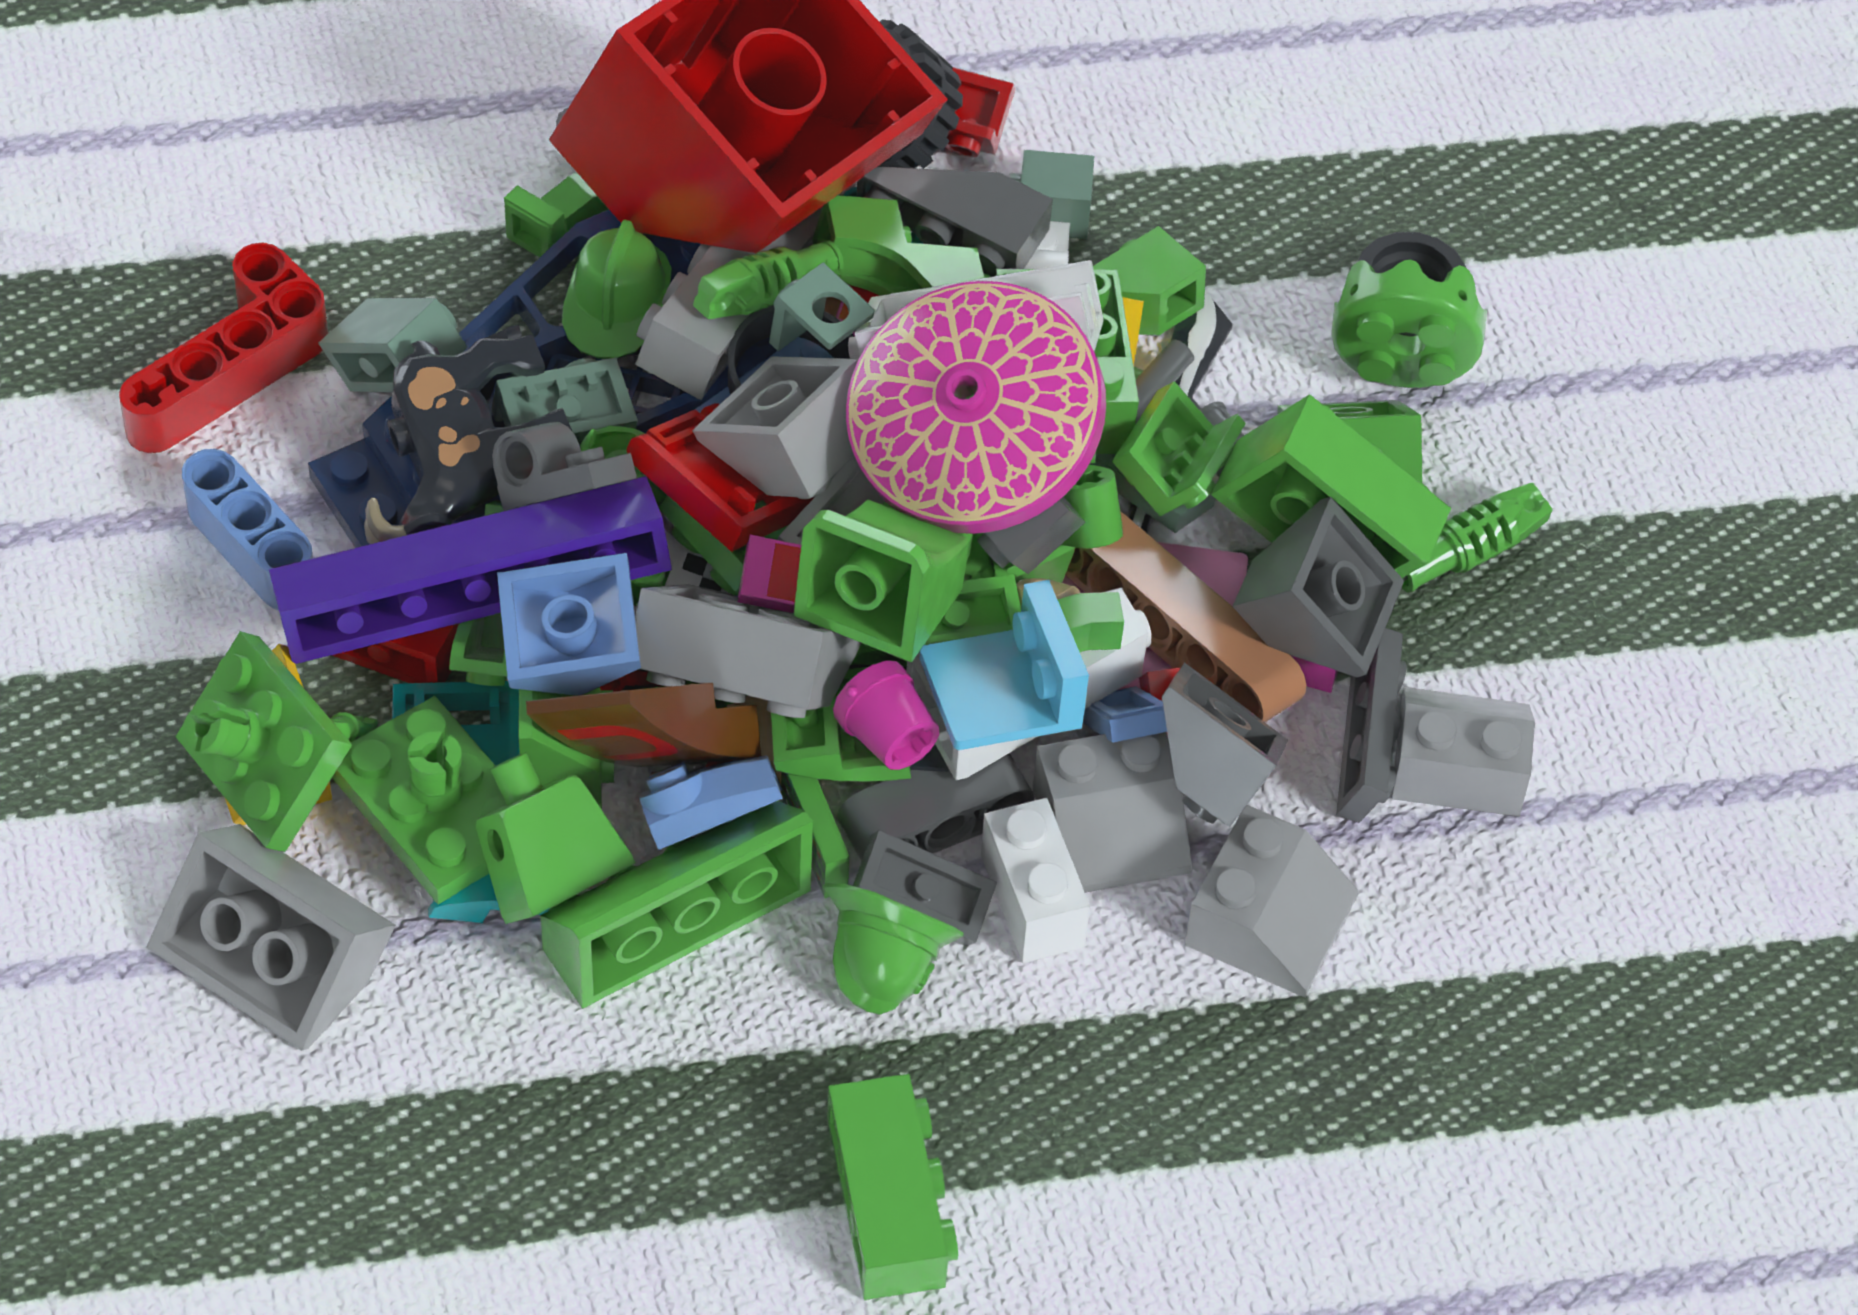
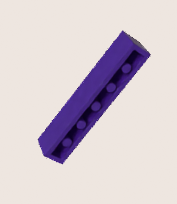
(453, 569)

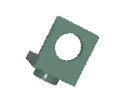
(802, 307)

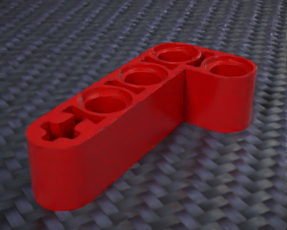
(215, 371)

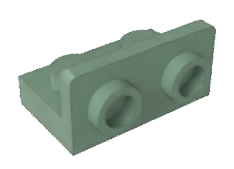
(586, 389)

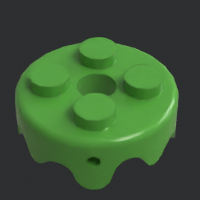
(1404, 300)

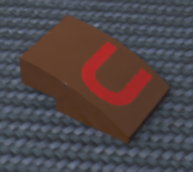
(651, 726)

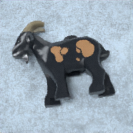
(450, 428)

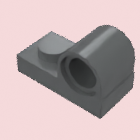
(548, 464)

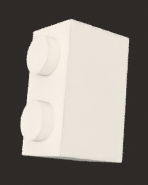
(1035, 880)

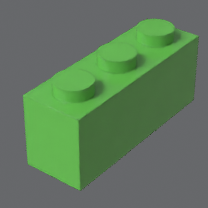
(890, 1186)

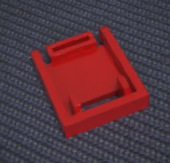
(707, 485)

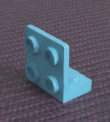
(1010, 680)

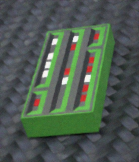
(829, 851)

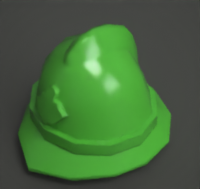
(883, 947)

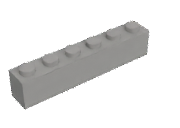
(682, 342)

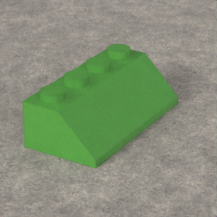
(679, 901)

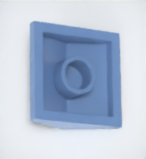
(569, 625)

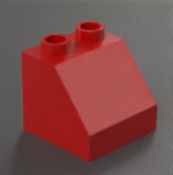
(741, 115)

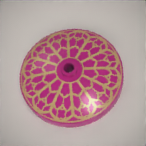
(1005, 448)

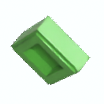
(532, 221)

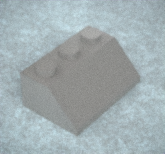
(739, 648)
(268, 934)

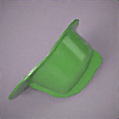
(612, 291)

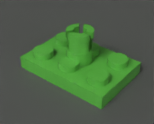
(263, 741)
(422, 792)

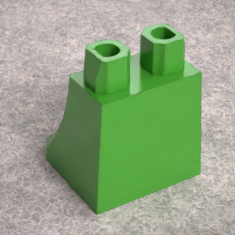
(879, 576)

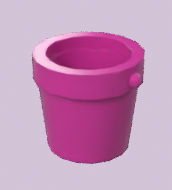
(887, 715)

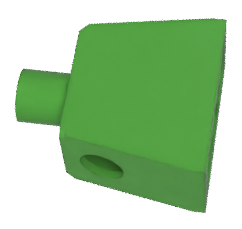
(545, 841)

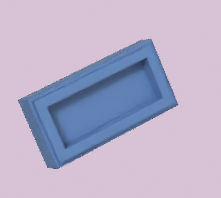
(1126, 715)

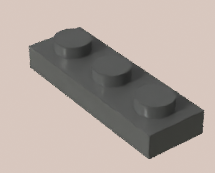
(1371, 731)

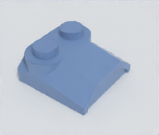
(697, 800)

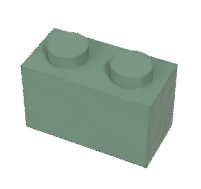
(381, 334)

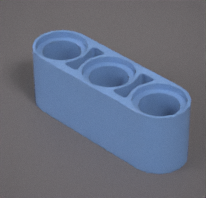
(241, 520)

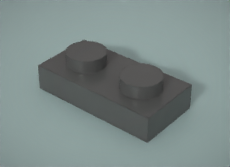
(926, 883)

